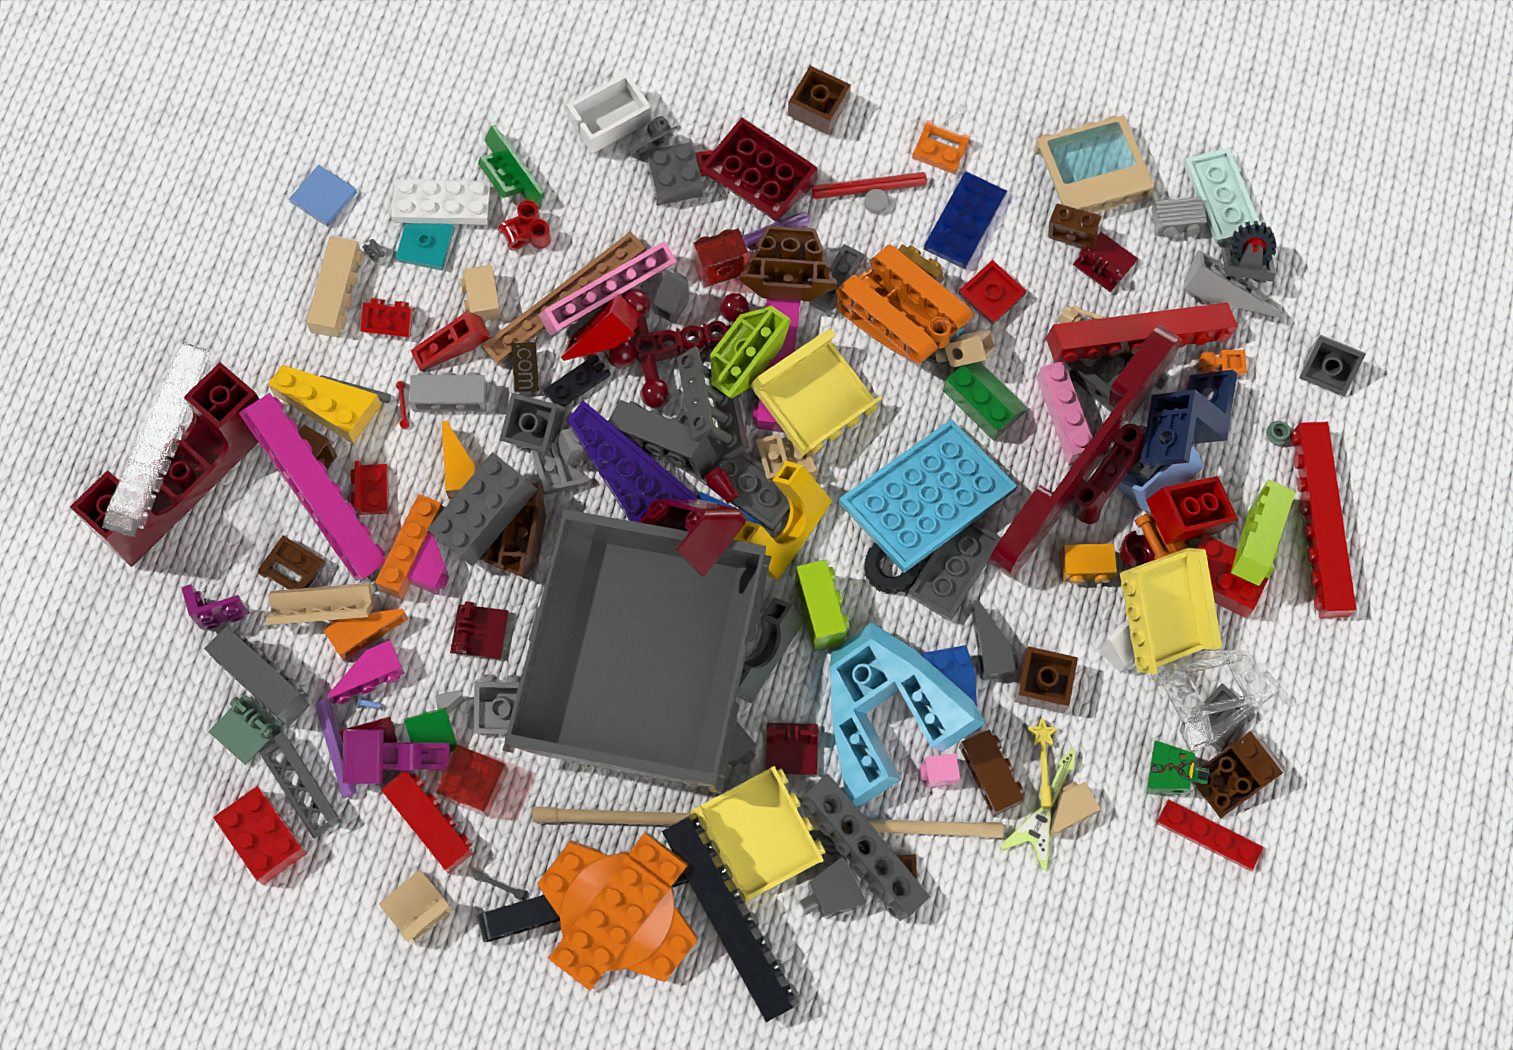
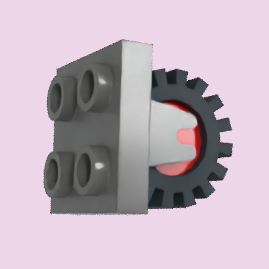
(1251, 253)

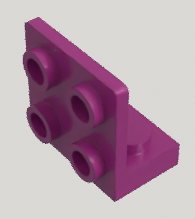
(208, 615)

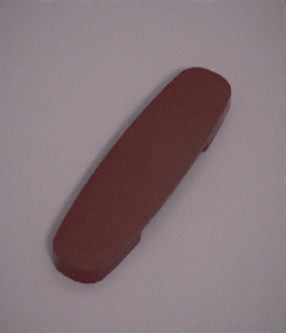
(1046, 507)

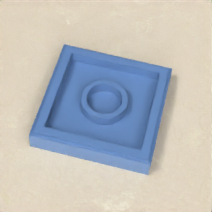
(323, 195)

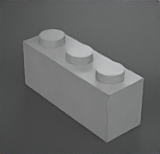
(448, 392)

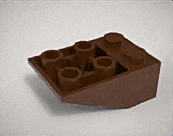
(1239, 773)

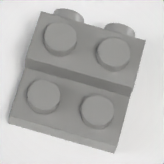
(494, 703)

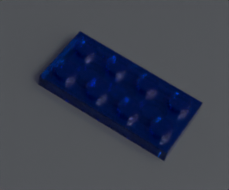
(965, 220)

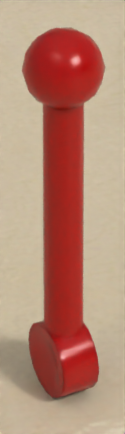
(404, 423)

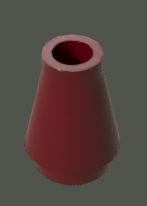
(721, 484)

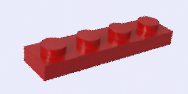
(1209, 835)

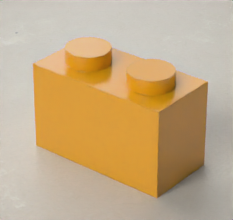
(1088, 563)

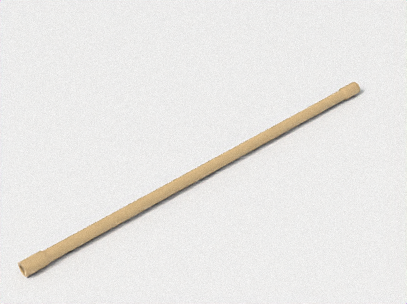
(555, 815)

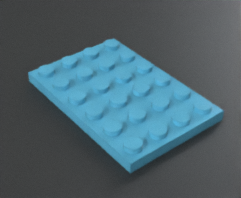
(927, 495)

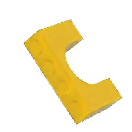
(807, 506)

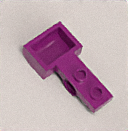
(367, 755)

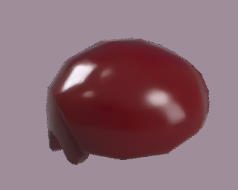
(1135, 550)

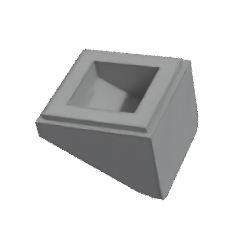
(449, 700)

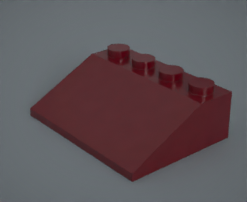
(760, 170)

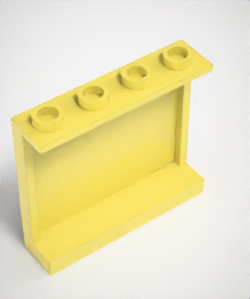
(814, 394)
(1170, 608)
(761, 832)

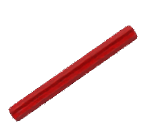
(865, 185)

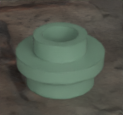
(1279, 426)

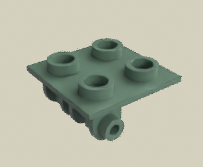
(244, 728)

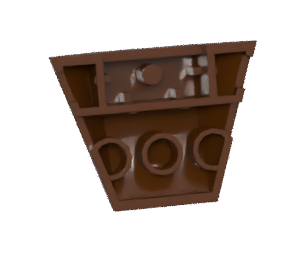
(789, 265)
(520, 542)

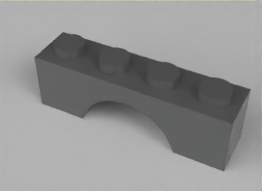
(779, 627)

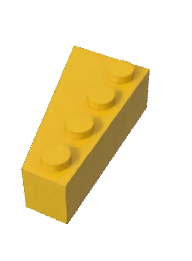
(328, 402)

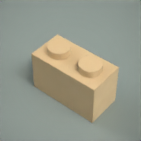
(481, 292)

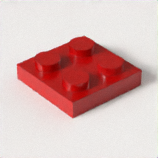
(992, 292)

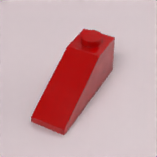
(451, 341)

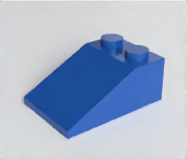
(956, 666)

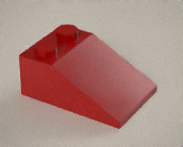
(604, 330)

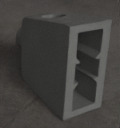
(833, 892)

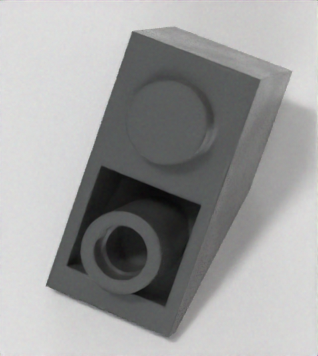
(671, 296)

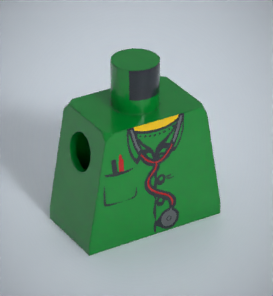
(1173, 770)

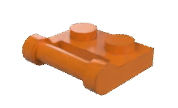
(937, 153)
(1155, 538)

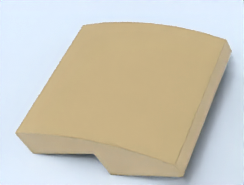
(776, 451)

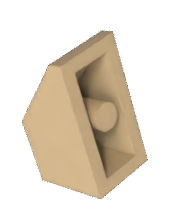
(1073, 807)

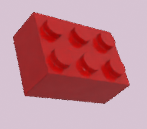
(1191, 510)
(1228, 589)
(260, 835)

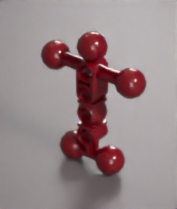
(656, 392)

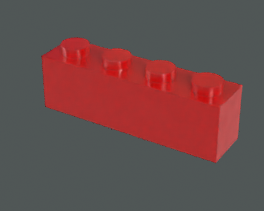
(427, 822)

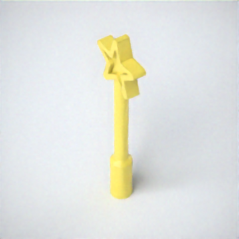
(1043, 736)

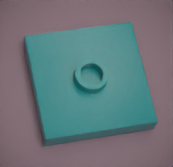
(425, 244)

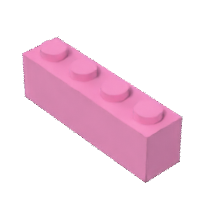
(1064, 410)

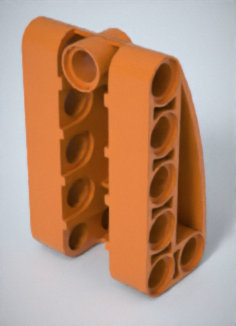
(902, 306)

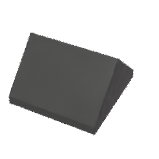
(1331, 365)

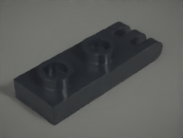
(577, 382)

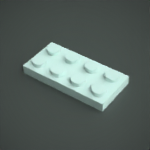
(1222, 193)

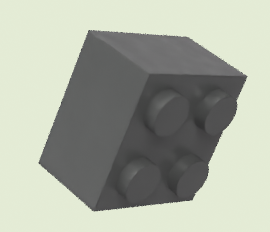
(674, 173)

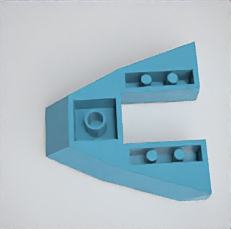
(867, 673)

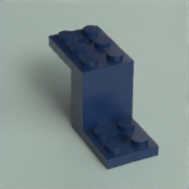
(1188, 418)

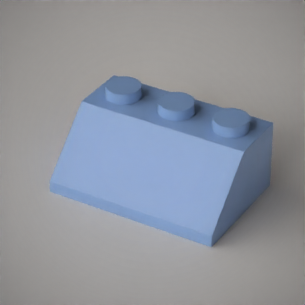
(1140, 489)

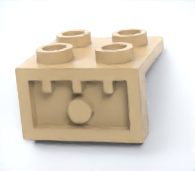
(415, 907)

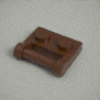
(294, 559)

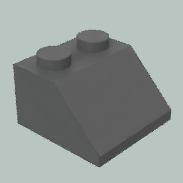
(532, 422)

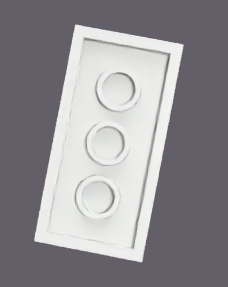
(441, 201)

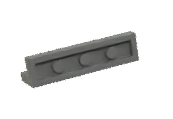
(304, 777)

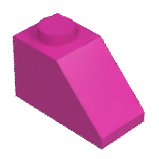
(429, 568)

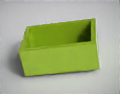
(821, 605)

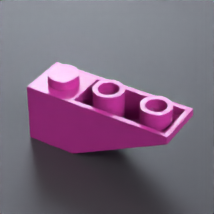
(373, 668)

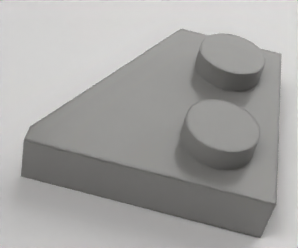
(554, 472)

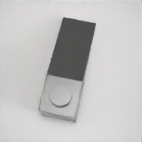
(993, 648)

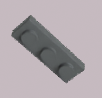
(842, 268)

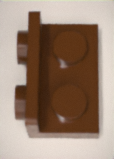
(1074, 226)

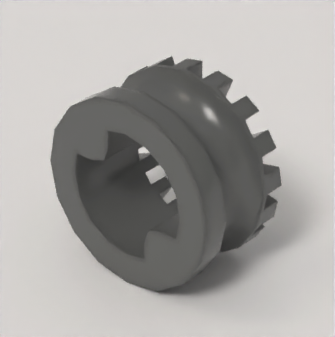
(374, 250)

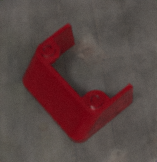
(708, 523)

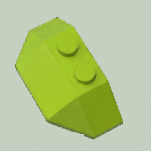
(747, 349)

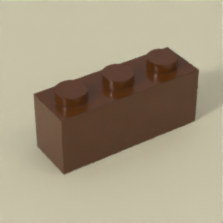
(992, 772)

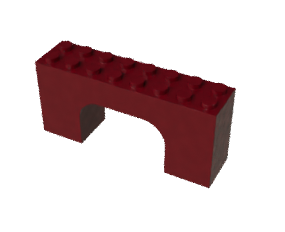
(203, 457)

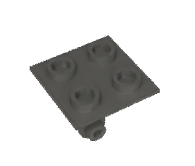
(659, 132)

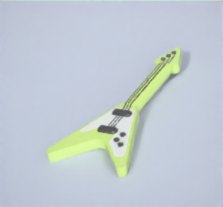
(1037, 827)

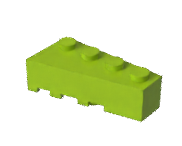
(1262, 533)

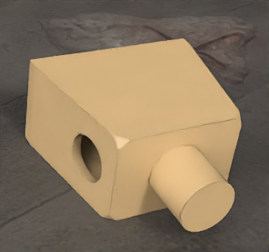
(974, 346)

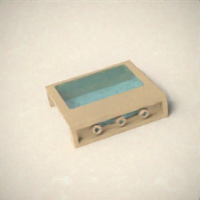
(1096, 165)

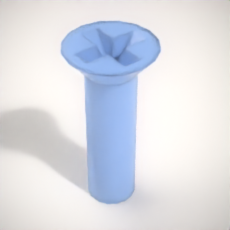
(371, 704)

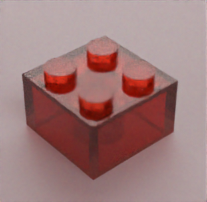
(720, 257)
(472, 780)

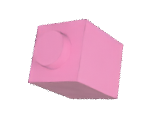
(940, 770)

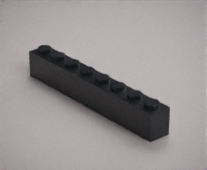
(732, 918)

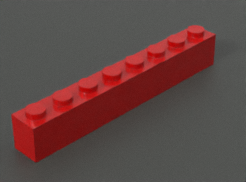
(1128, 332)
(1323, 520)

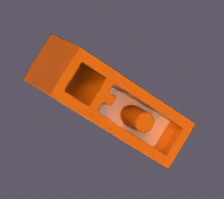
(355, 634)

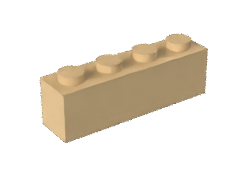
(334, 287)

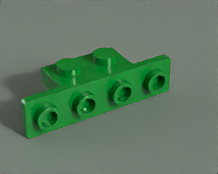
(507, 170)

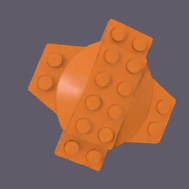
(617, 911)

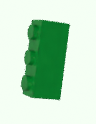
(984, 398)

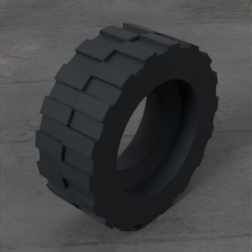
(883, 582)

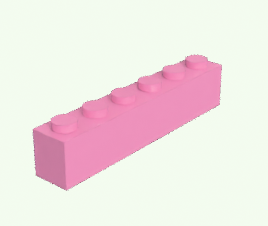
(607, 288)

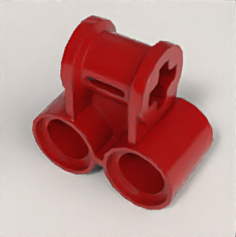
(523, 228)

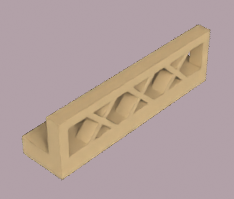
(320, 603)

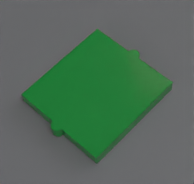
(431, 727)

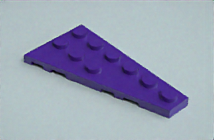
(625, 467)

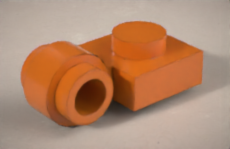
(1227, 361)

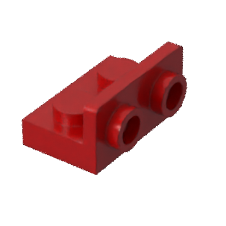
(387, 318)
(371, 488)

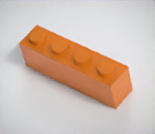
(406, 547)

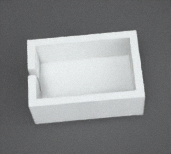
(609, 112)

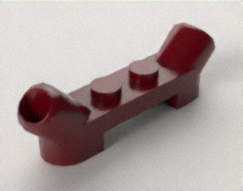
(1093, 494)

